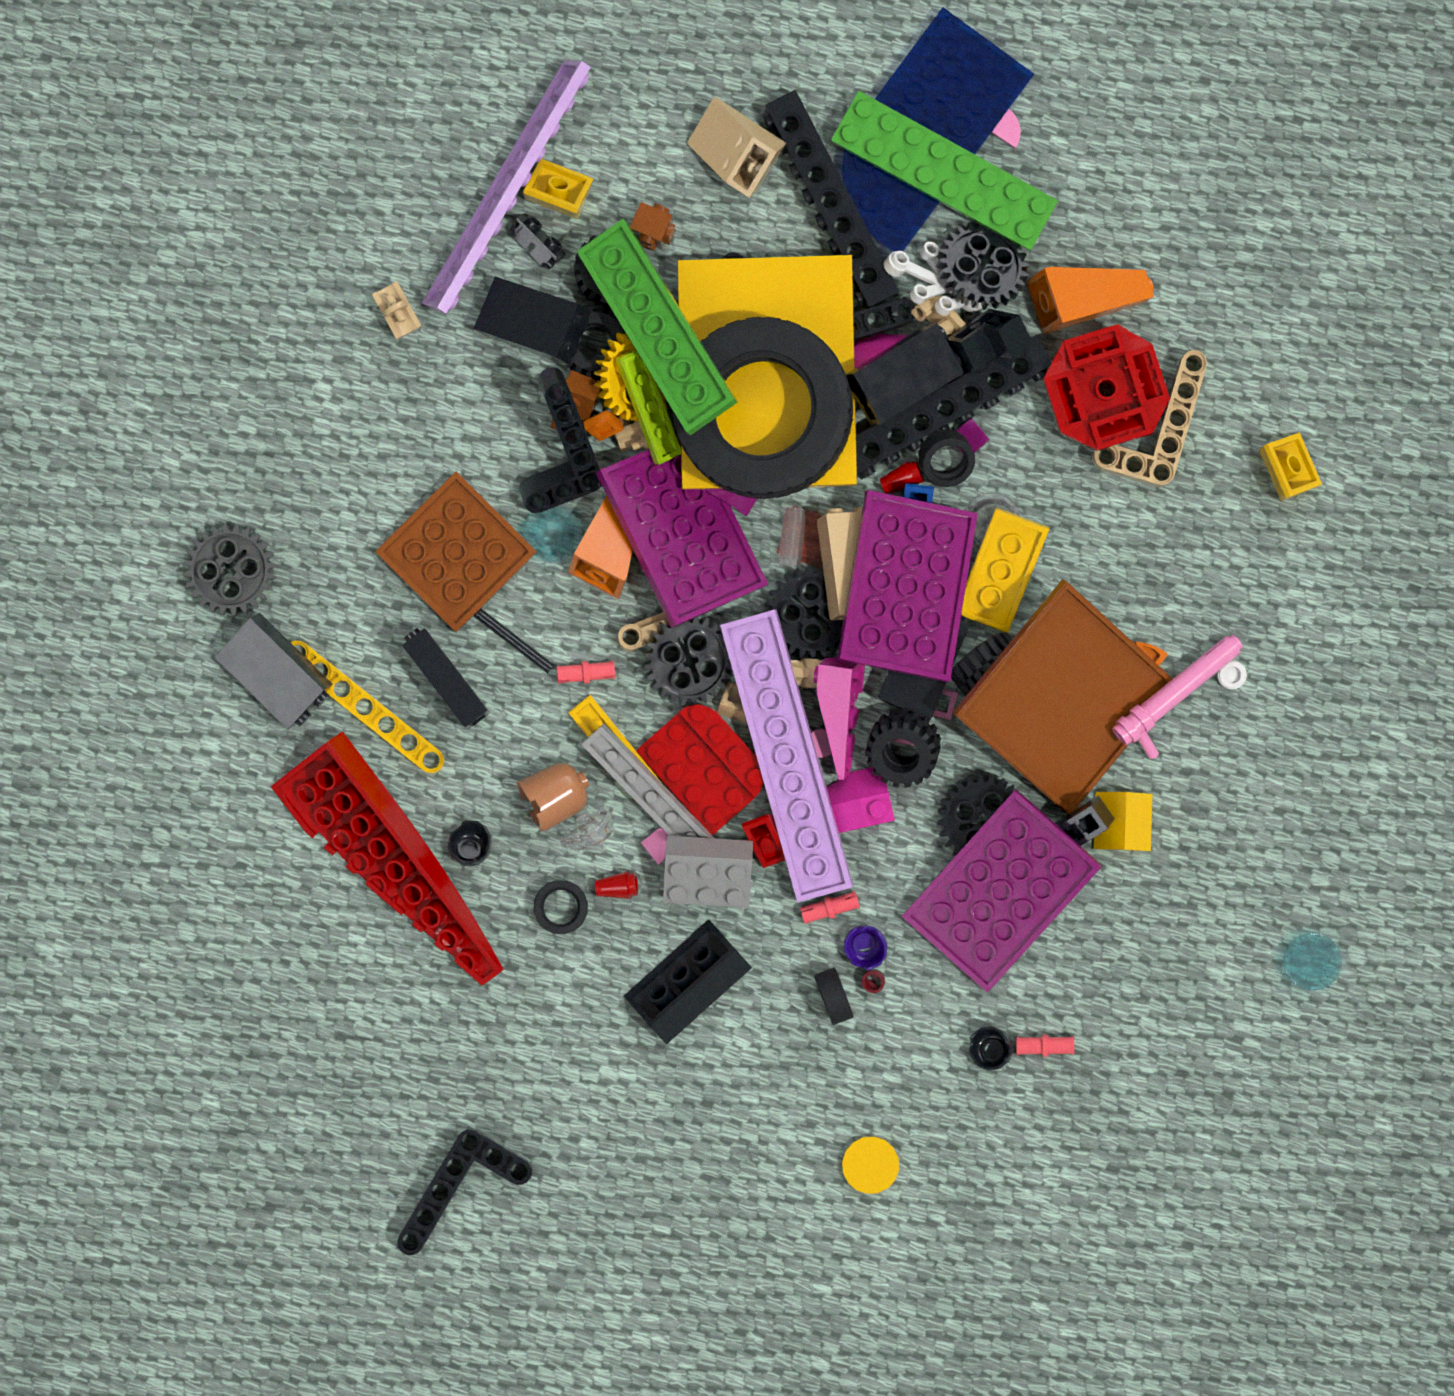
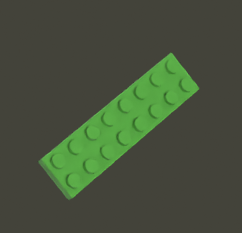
(944, 171)
(657, 327)

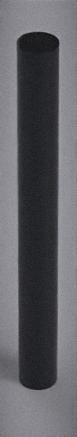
(514, 640)

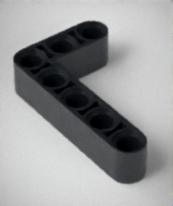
(577, 475)
(453, 1182)

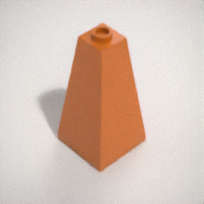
(1081, 294)
(603, 553)

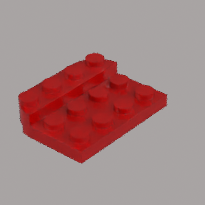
(704, 765)

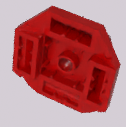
(1113, 358)

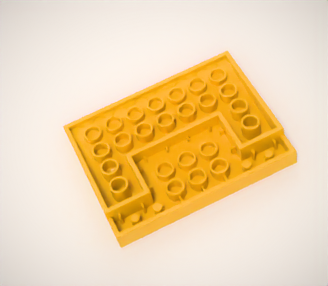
(770, 396)

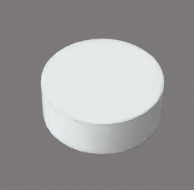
(1232, 675)

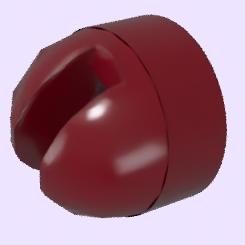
(870, 985)

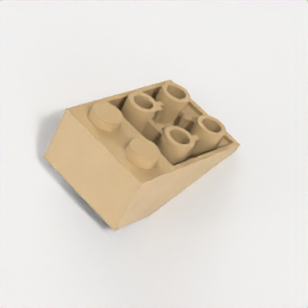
(735, 147)

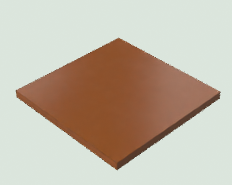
(1059, 695)

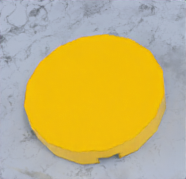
(870, 1165)

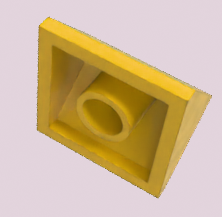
(558, 188)
(1290, 466)
(1131, 824)

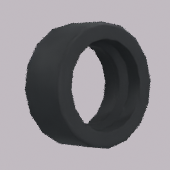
(937, 441)
(568, 927)
(833, 996)

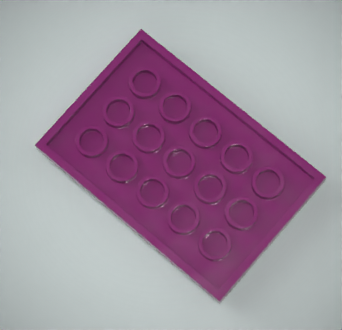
(681, 537)
(907, 586)
(1001, 890)

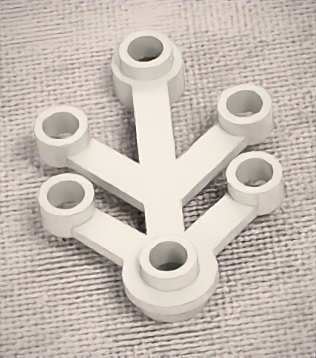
(898, 263)

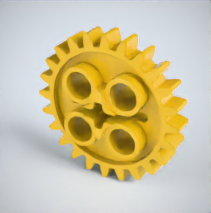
(612, 382)

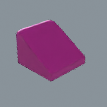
(973, 434)

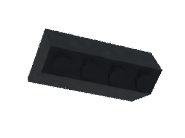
(687, 982)

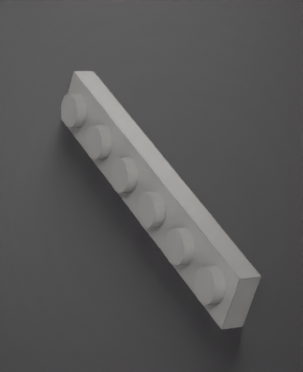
(642, 785)

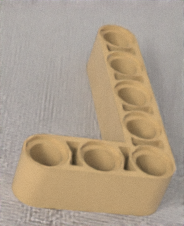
(1167, 431)

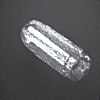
(792, 537)

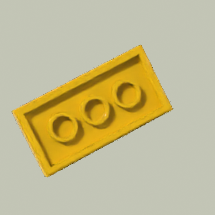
(1002, 569)

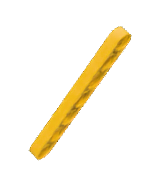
(378, 712)

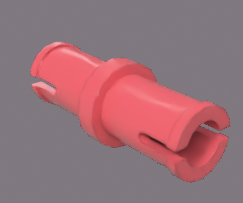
(585, 672)
(830, 907)
(1045, 1045)

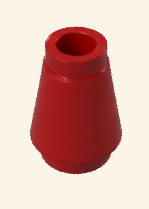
(905, 473)
(620, 885)

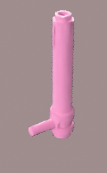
(1143, 716)

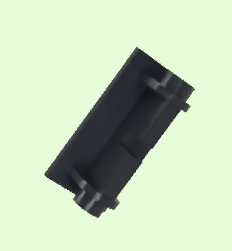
(529, 232)

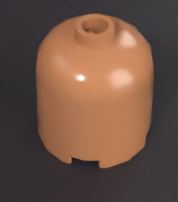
(554, 794)

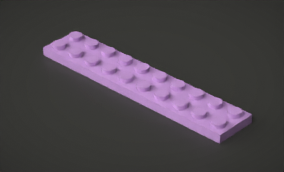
(502, 192)
(786, 755)

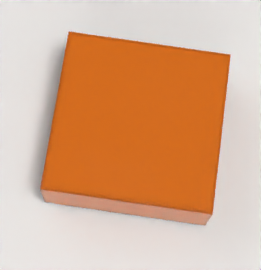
(603, 425)

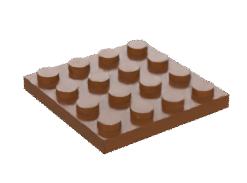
(456, 551)

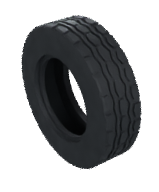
(829, 422)

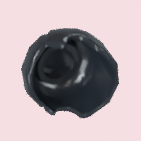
(466, 853)
(998, 1051)

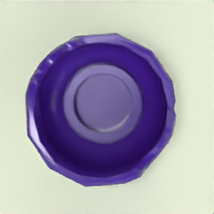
(862, 938)

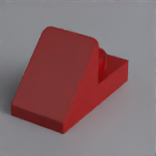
(765, 840)

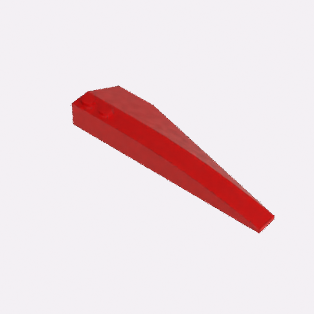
(362, 822)

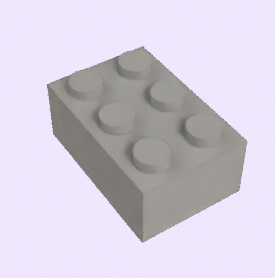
(708, 871)

